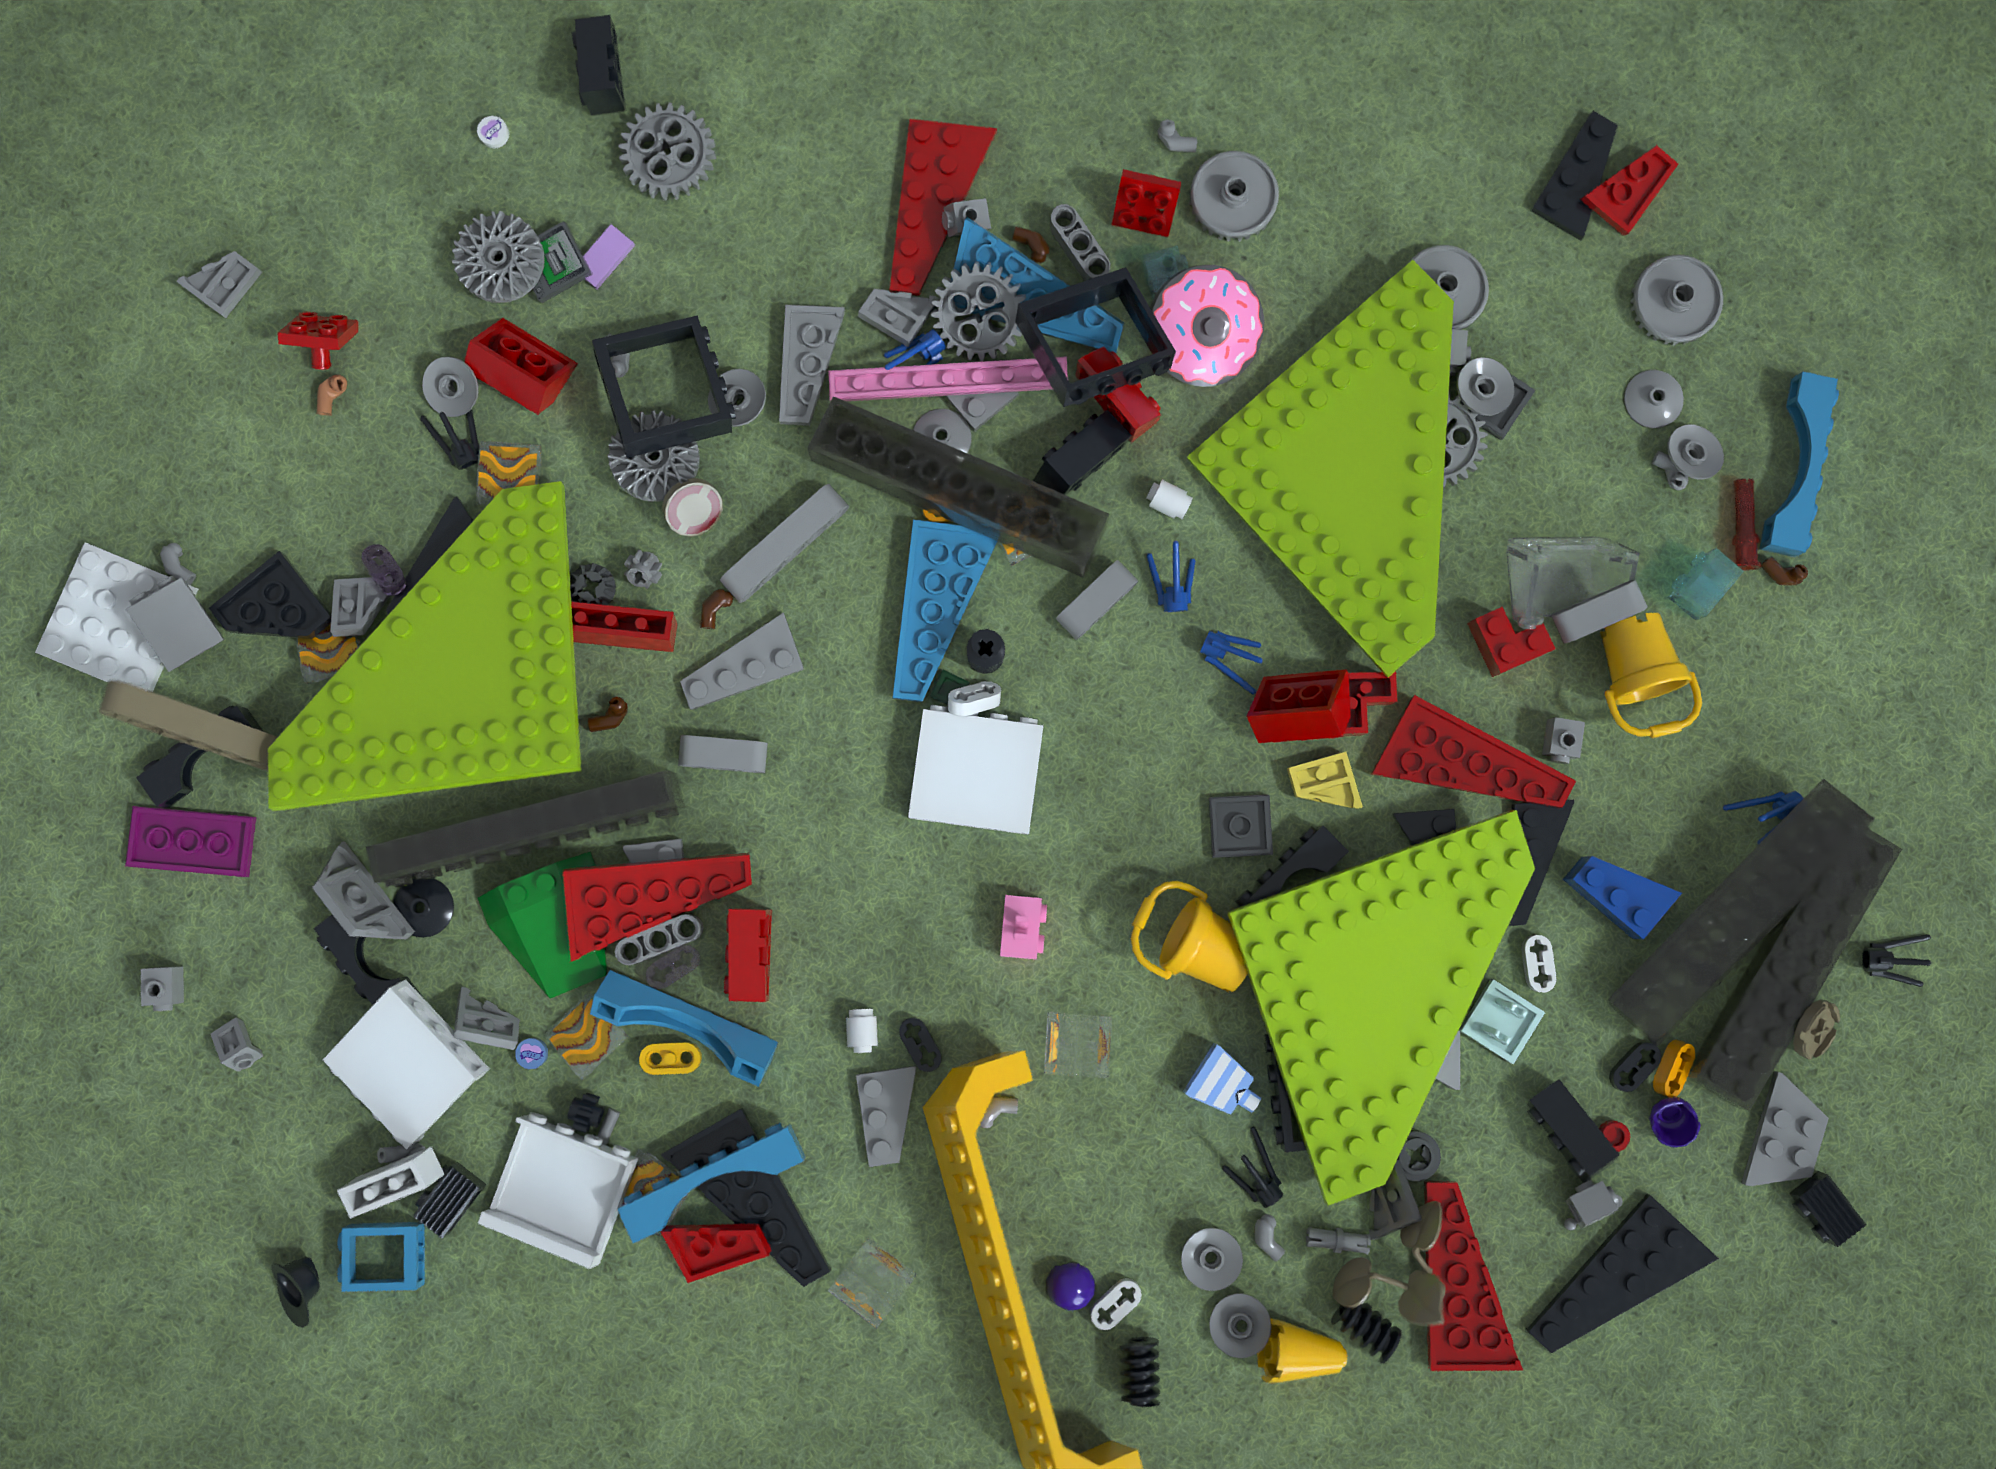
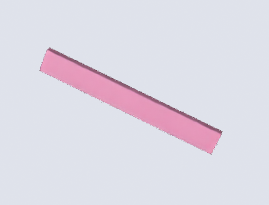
(940, 380)

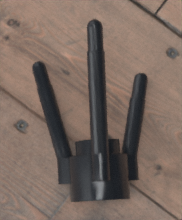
(462, 453)
(1879, 960)
(1266, 1188)

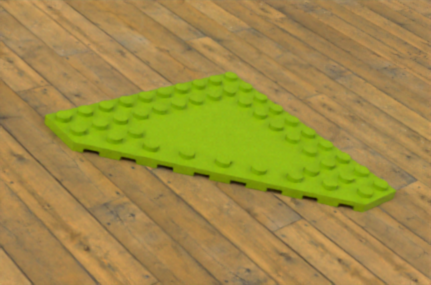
(1348, 466)
(458, 679)
(1372, 983)

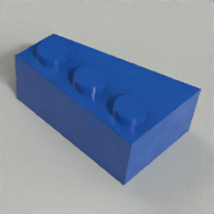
(1622, 896)

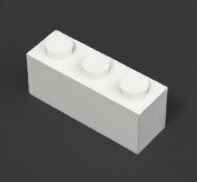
(390, 1182)

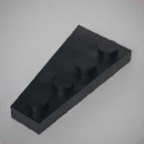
(1576, 176)

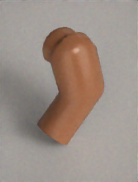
(328, 391)

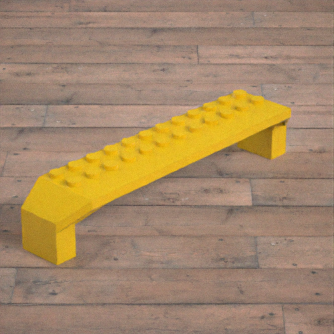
(952, 1120)

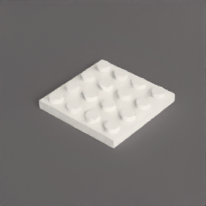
(91, 622)

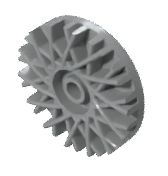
(1230, 214)
(487, 241)
(1461, 277)
(1663, 312)
(649, 478)

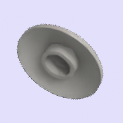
(1494, 380)
(745, 385)
(439, 387)
(1642, 405)
(948, 421)
(1695, 452)
(1219, 1273)
(1225, 1320)

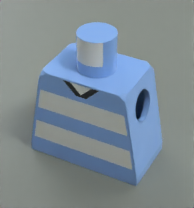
(1222, 1083)

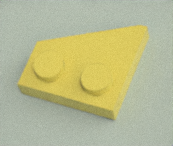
(1326, 781)

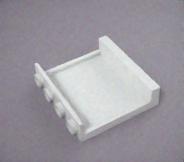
(976, 770)
(405, 1063)
(560, 1190)

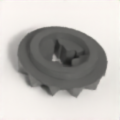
(604, 591)
(1429, 1151)

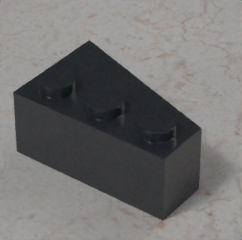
(1082, 453)
(1572, 1131)

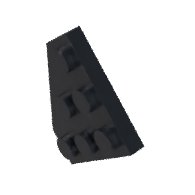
(273, 603)

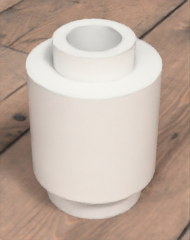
(1169, 499)
(861, 1030)

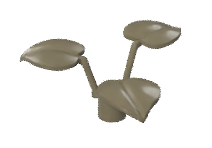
(1424, 1291)

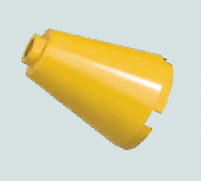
(1299, 1354)

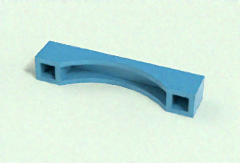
(1810, 407)
(630, 1002)
(770, 1154)

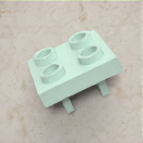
(1501, 1021)

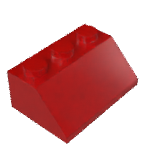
(519, 365)
(1125, 403)
(1301, 707)

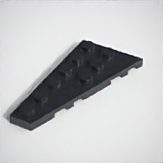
(754, 1197)
(1632, 1265)

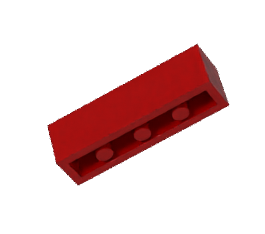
(623, 626)

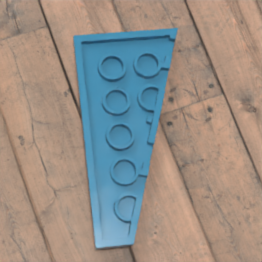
(1088, 326)
(940, 581)

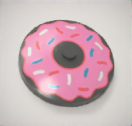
(1211, 323)

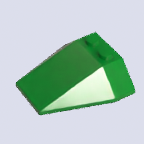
(533, 926)

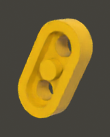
(671, 1058)

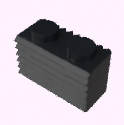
(448, 1200)
(1827, 1209)

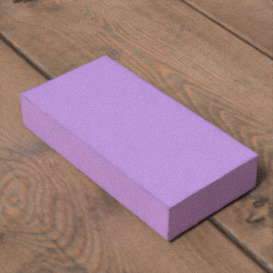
(607, 255)

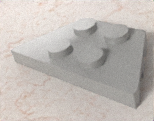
(358, 901)
(1786, 1136)

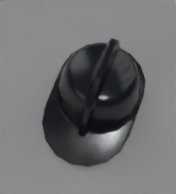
(296, 1287)

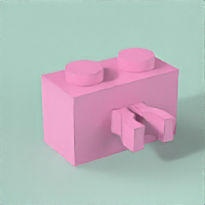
(1021, 927)

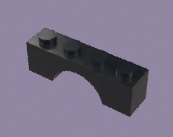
(171, 777)
(1317, 852)
(351, 960)

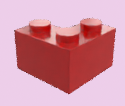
(1504, 648)
(1368, 690)

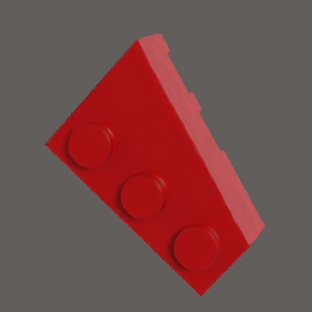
(748, 954)

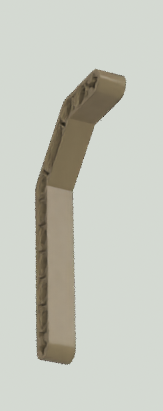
(186, 724)

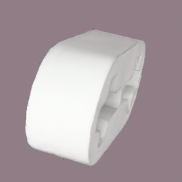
(974, 698)
(1531, 965)
(1110, 1298)

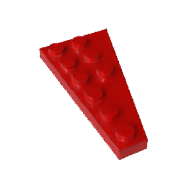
(936, 172)
(1452, 754)
(632, 897)
(1473, 1325)

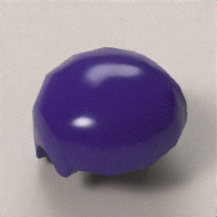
(1674, 1122)
(1070, 1286)

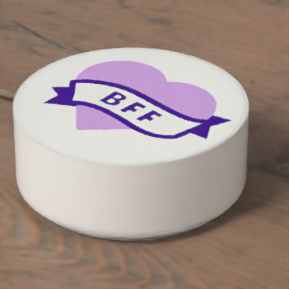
(493, 132)

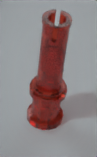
(1745, 539)

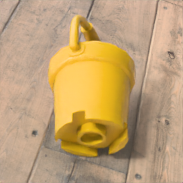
(1644, 668)
(1196, 943)

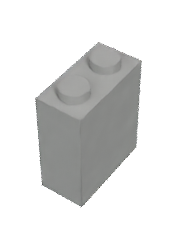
(174, 622)

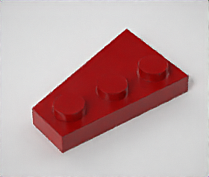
(1631, 190)
(714, 1247)

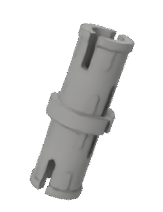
(1338, 1240)

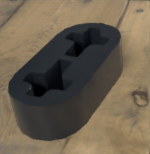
(927, 1041)
(1640, 1071)

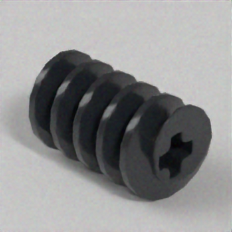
(986, 639)
(1371, 1328)
(1141, 1372)

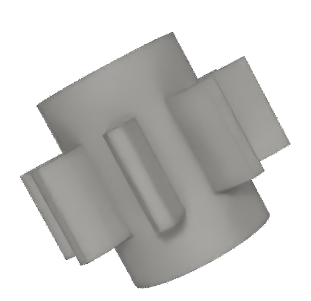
(643, 569)

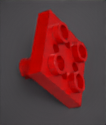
(1146, 198)
(319, 334)

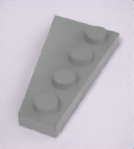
(807, 351)
(746, 665)

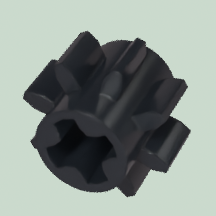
(586, 1112)

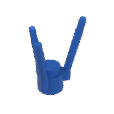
(926, 345)
(1175, 597)
(1218, 644)
(1781, 808)

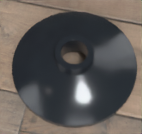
(438, 906)

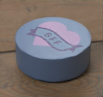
(531, 1053)

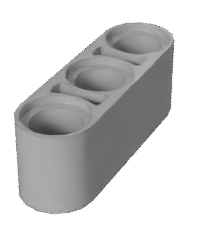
(1077, 232)
(1097, 599)
(1599, 611)
(722, 754)
(645, 943)

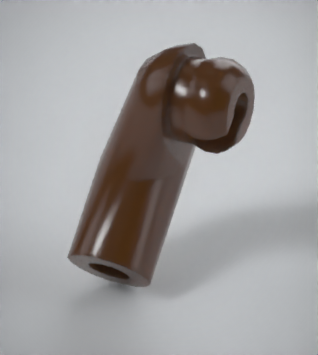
(1035, 241)
(1784, 575)
(712, 605)
(612, 718)

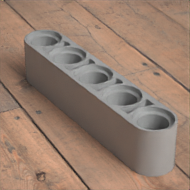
(784, 543)

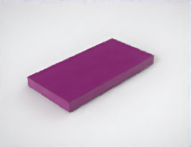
(190, 841)

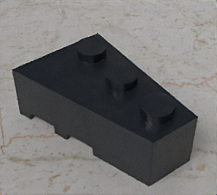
(598, 65)

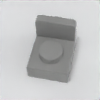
(235, 1046)

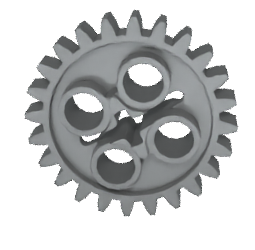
(679, 174)
(970, 285)
(1462, 456)

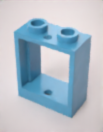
(413, 1256)

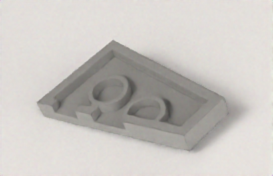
(884, 1112)

